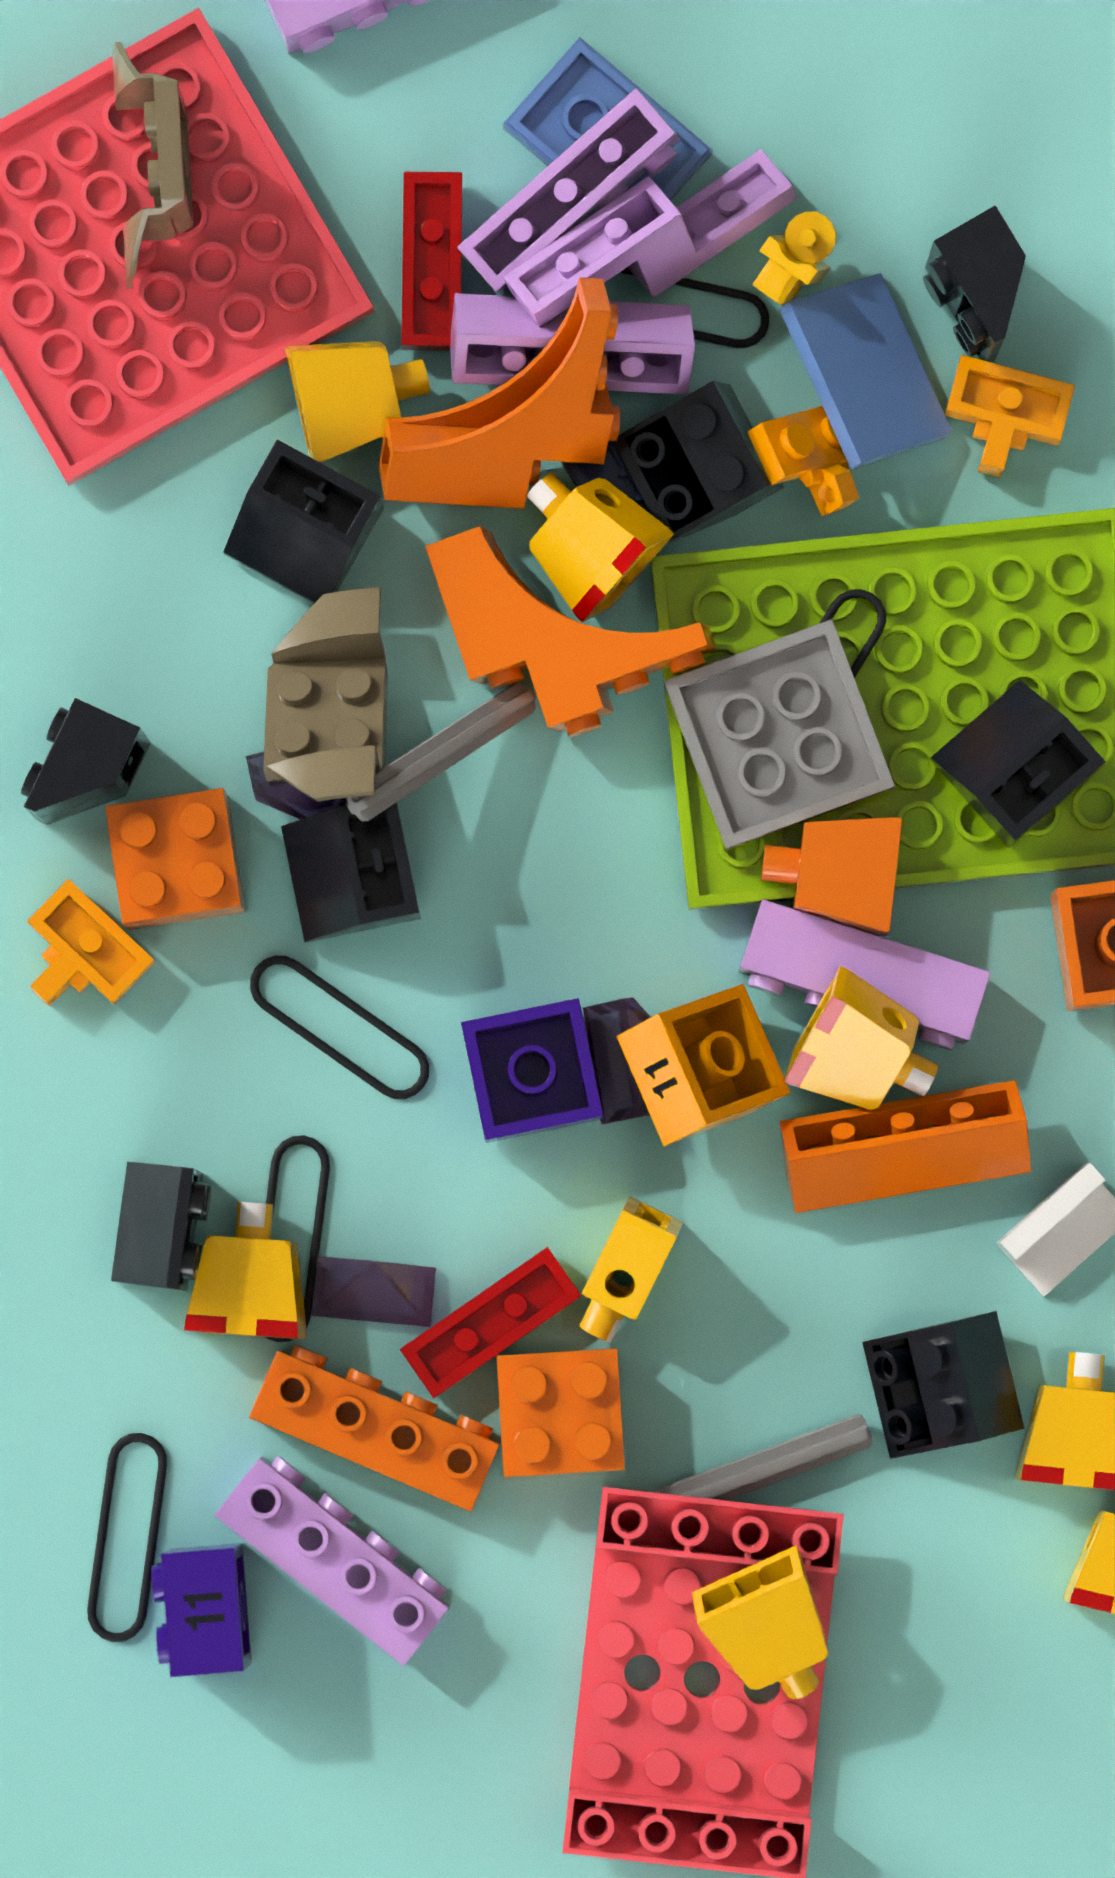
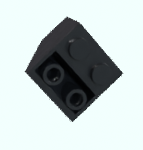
(978, 278)
(696, 461)
(302, 523)
(1017, 762)
(87, 765)
(349, 872)
(160, 1225)
(943, 1385)

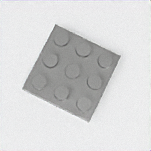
(779, 734)

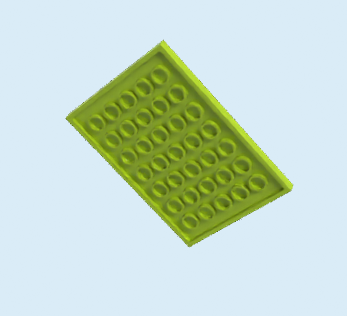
(962, 626)

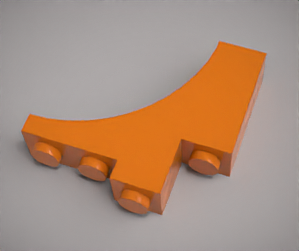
(496, 443)
(571, 664)

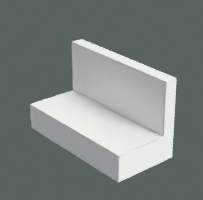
(1062, 1230)

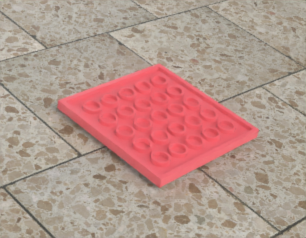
(205, 309)

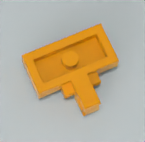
(1007, 408)
(806, 449)
(84, 948)

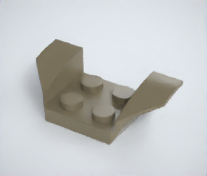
(170, 174)
(329, 699)

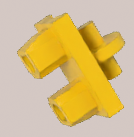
(796, 256)

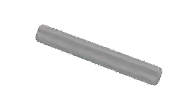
(445, 750)
(776, 1461)

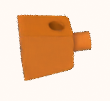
(841, 871)

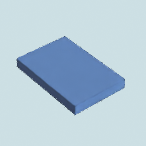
(576, 97)
(865, 370)

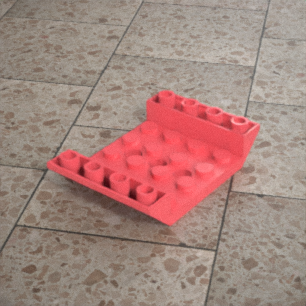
(673, 1770)

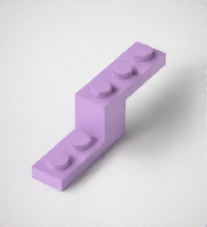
(651, 236)

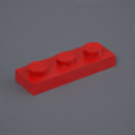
(430, 258)
(490, 1322)

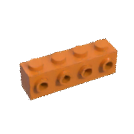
(904, 1152)
(375, 1429)

